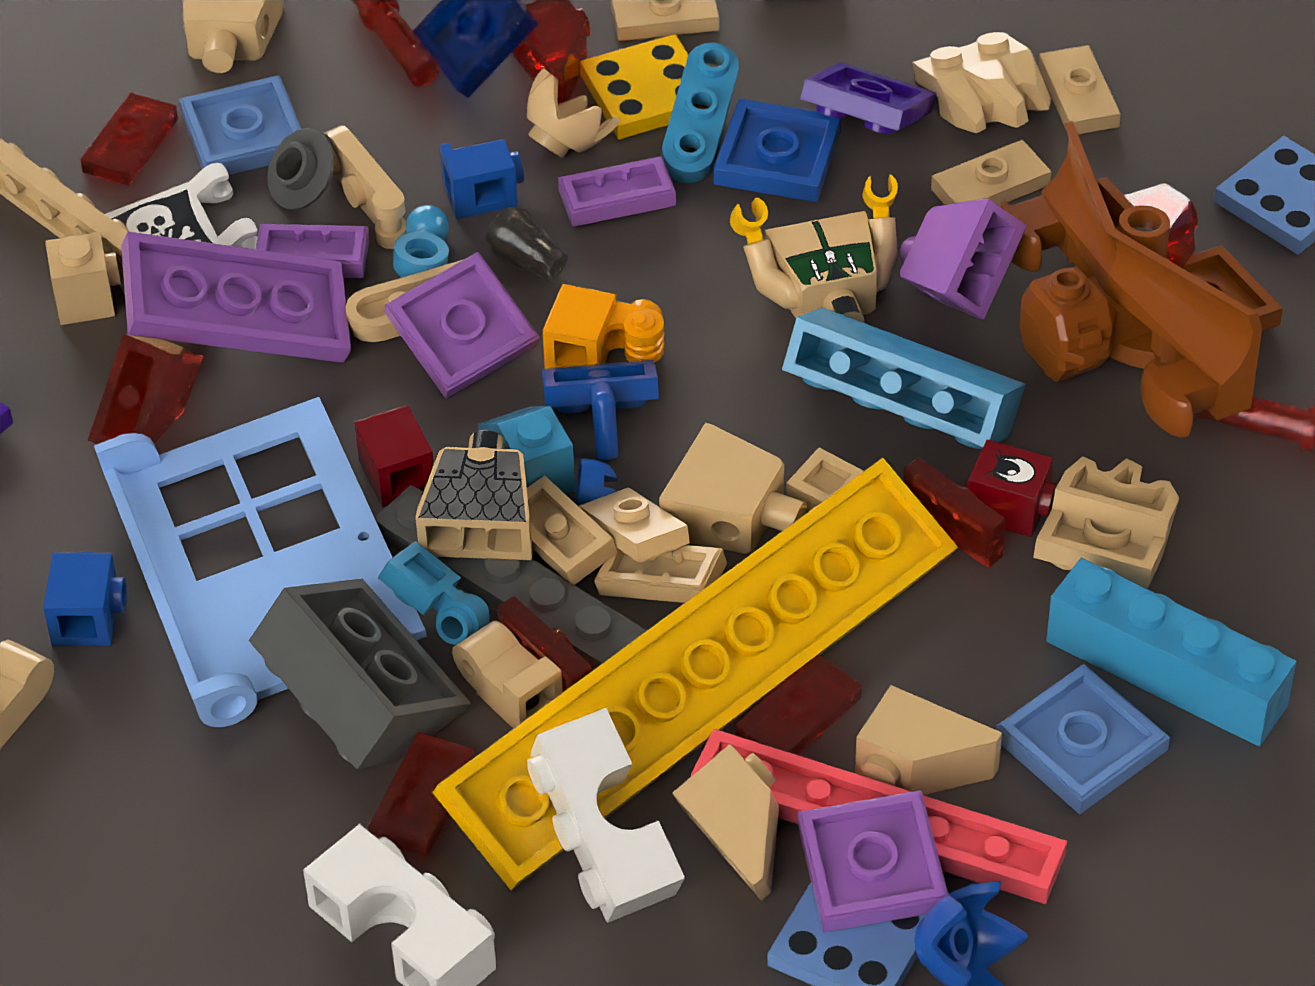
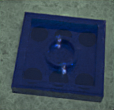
(474, 37)

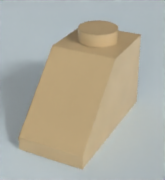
(924, 745)
(736, 813)

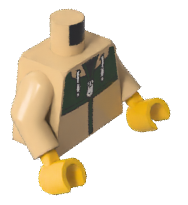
(823, 261)

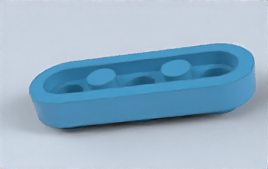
(699, 127)

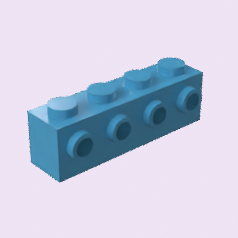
(903, 378)
(1170, 651)

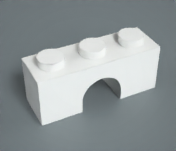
(619, 865)
(370, 883)

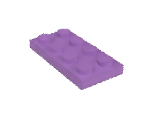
(234, 297)

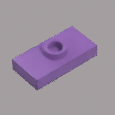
(616, 191)
(327, 242)

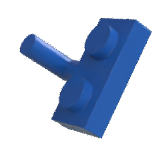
(605, 388)

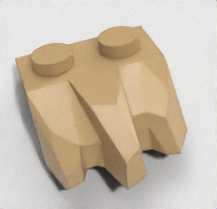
(984, 82)
(1108, 520)

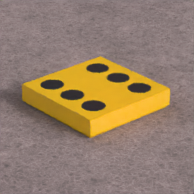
(637, 84)

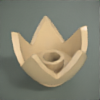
(564, 124)

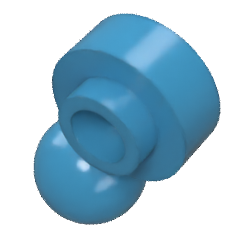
(424, 243)

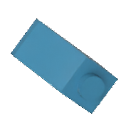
(541, 440)

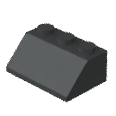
(356, 670)

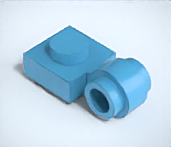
(428, 583)

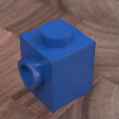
(83, 599)

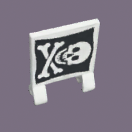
(181, 215)

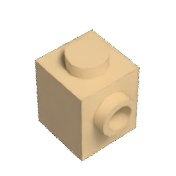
(82, 277)

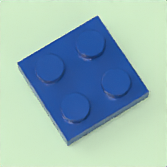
(777, 150)

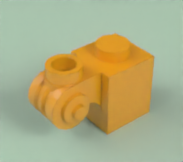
(592, 323)

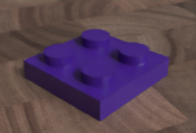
(875, 98)

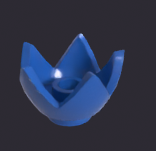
(963, 939)

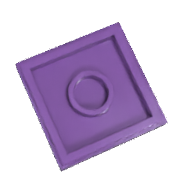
(462, 325)
(871, 860)

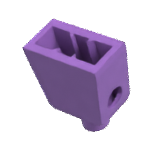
(962, 254)

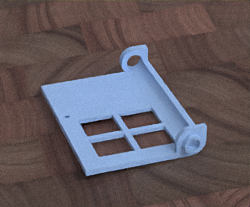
(217, 615)

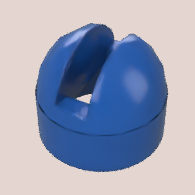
(591, 480)

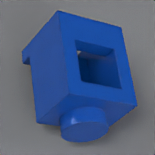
(480, 177)

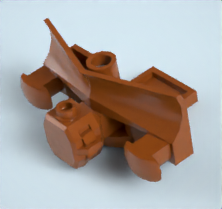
(1127, 301)

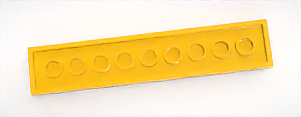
(708, 660)

